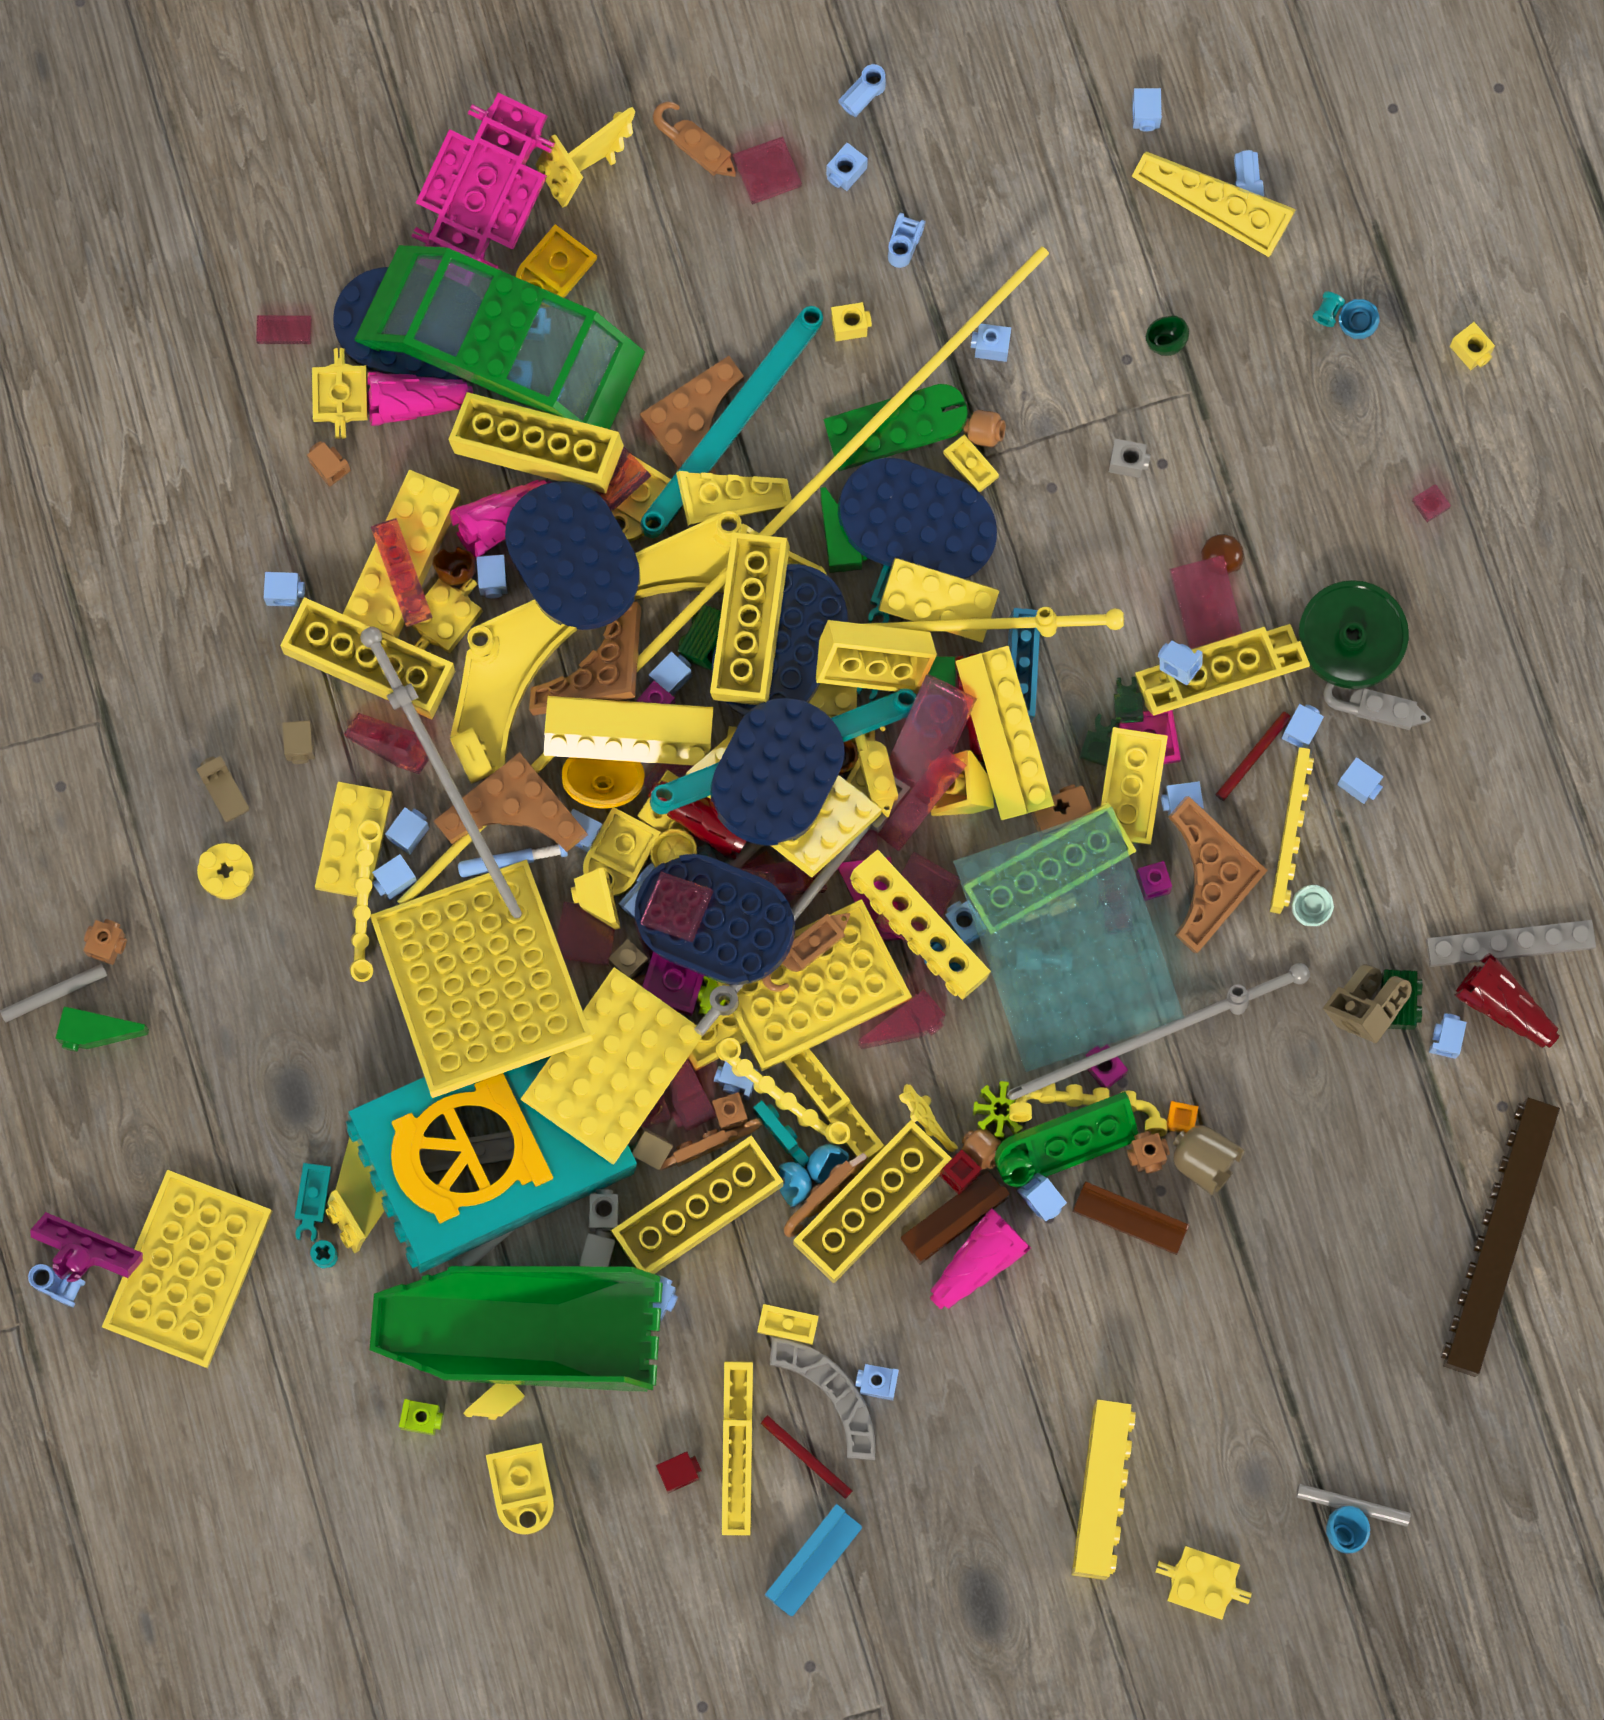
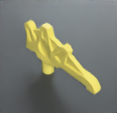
(922, 1113)

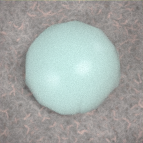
(1312, 905)

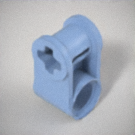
(904, 236)
(56, 1288)

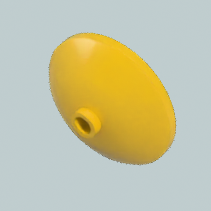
(602, 781)

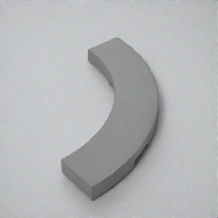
(838, 1388)

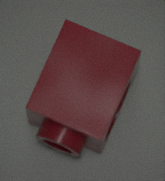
(960, 1172)
(679, 1471)

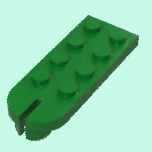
(912, 425)
(1067, 1140)

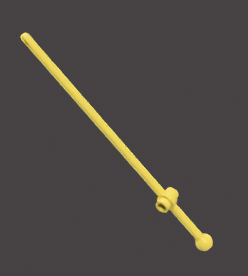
(1045, 622)

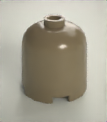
(1206, 1157)

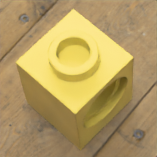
(844, 331)
(1472, 335)

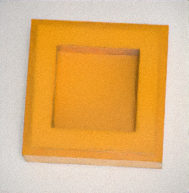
(1181, 1117)

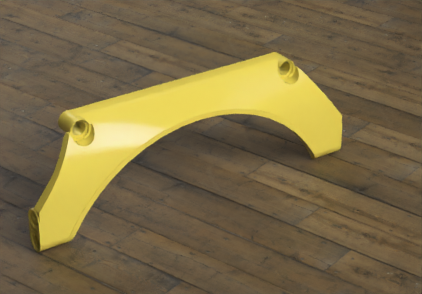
(526, 638)

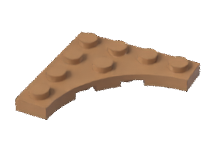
(688, 412)
(604, 673)
(515, 798)
(1221, 873)

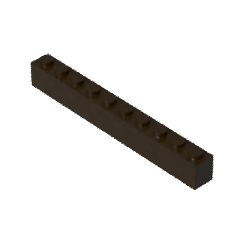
(1500, 1238)

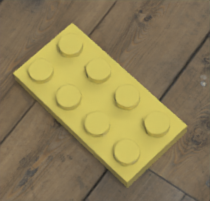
(932, 595)
(1134, 780)
(338, 862)

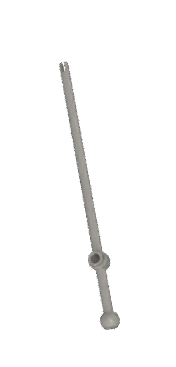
(402, 698)
(1236, 1001)

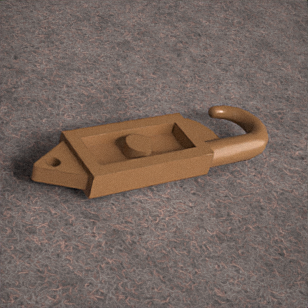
(695, 142)
(811, 945)
(711, 1141)
(824, 1193)

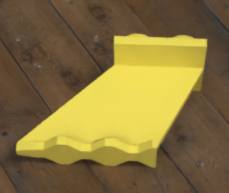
(564, 168)
(354, 1201)

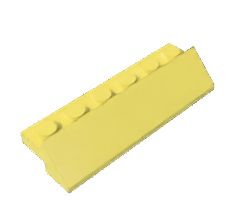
(1225, 667)
(627, 730)
(1005, 733)

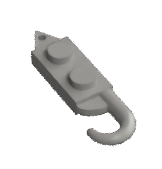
(1379, 707)

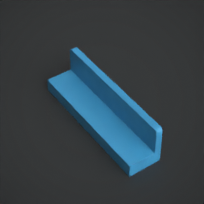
(813, 1561)

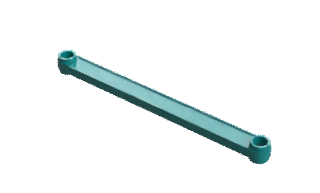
(735, 416)
(850, 724)

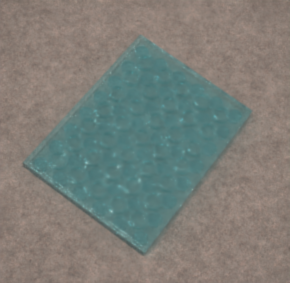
(1068, 939)

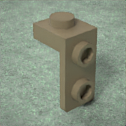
(222, 788)

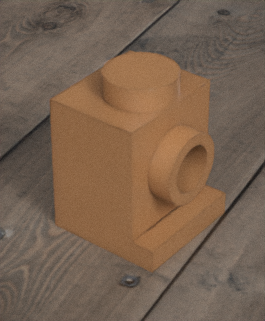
(328, 463)

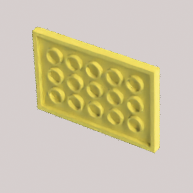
(840, 821)
(826, 998)
(612, 1083)
(191, 1269)

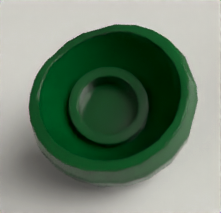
(1167, 335)

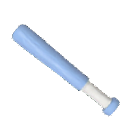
(476, 866)

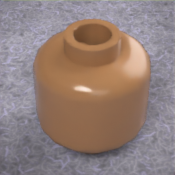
(985, 428)
(981, 1147)

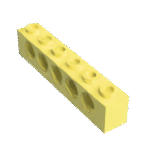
(898, 889)

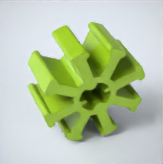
(991, 1109)

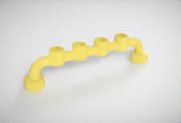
(368, 832)
(729, 1051)
(1074, 1097)

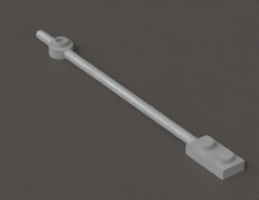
(730, 992)

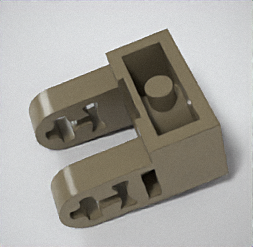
(1356, 1013)

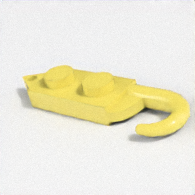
(877, 773)

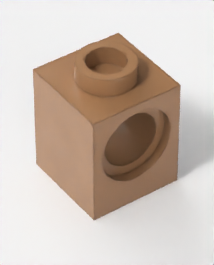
(730, 1112)

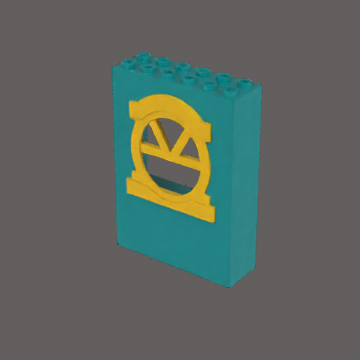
(438, 1224)

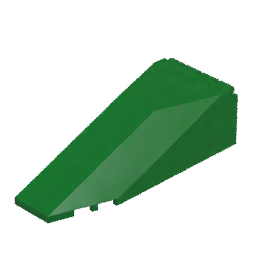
(525, 1326)

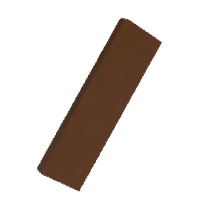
(954, 1217)
(1130, 1218)

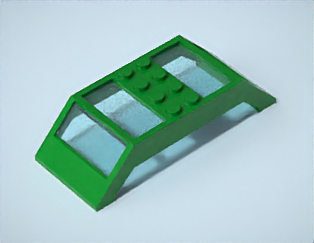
(501, 334)

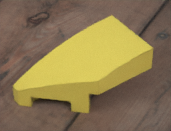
(495, 1401)

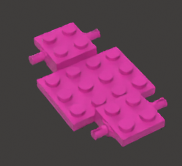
(484, 182)

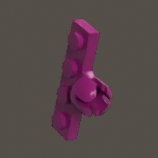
(83, 1249)

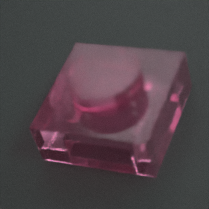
(1431, 503)
(865, 847)

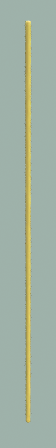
(780, 519)

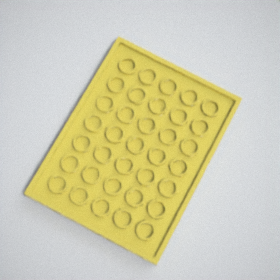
(478, 982)

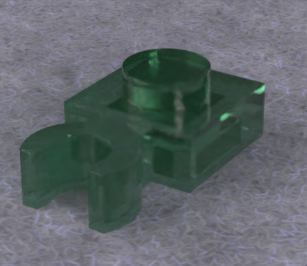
(1128, 703)
(1097, 743)

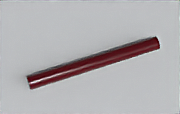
(1253, 756)
(806, 1457)

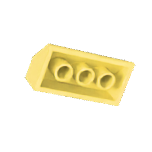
(874, 656)

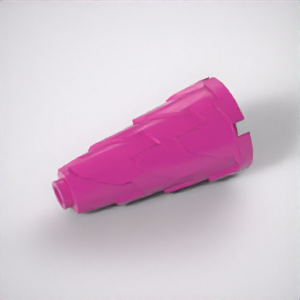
(408, 396)
(485, 520)
(983, 1255)

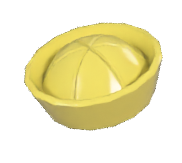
(671, 845)

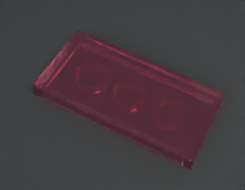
(930, 727)

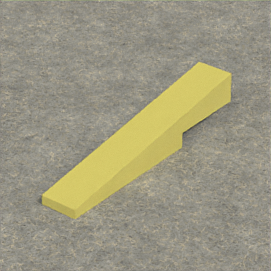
(833, 1103)
(737, 1448)

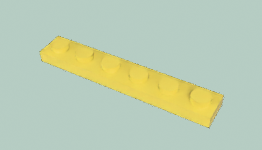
(1290, 842)

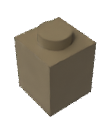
(298, 741)
(628, 960)
(649, 1147)

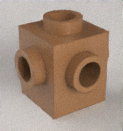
(104, 950)
(1147, 1162)

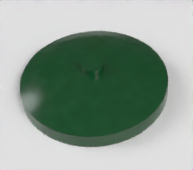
(1353, 634)

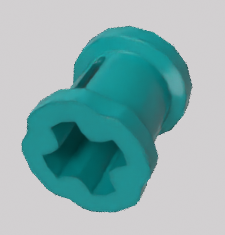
(1328, 309)
(324, 1245)

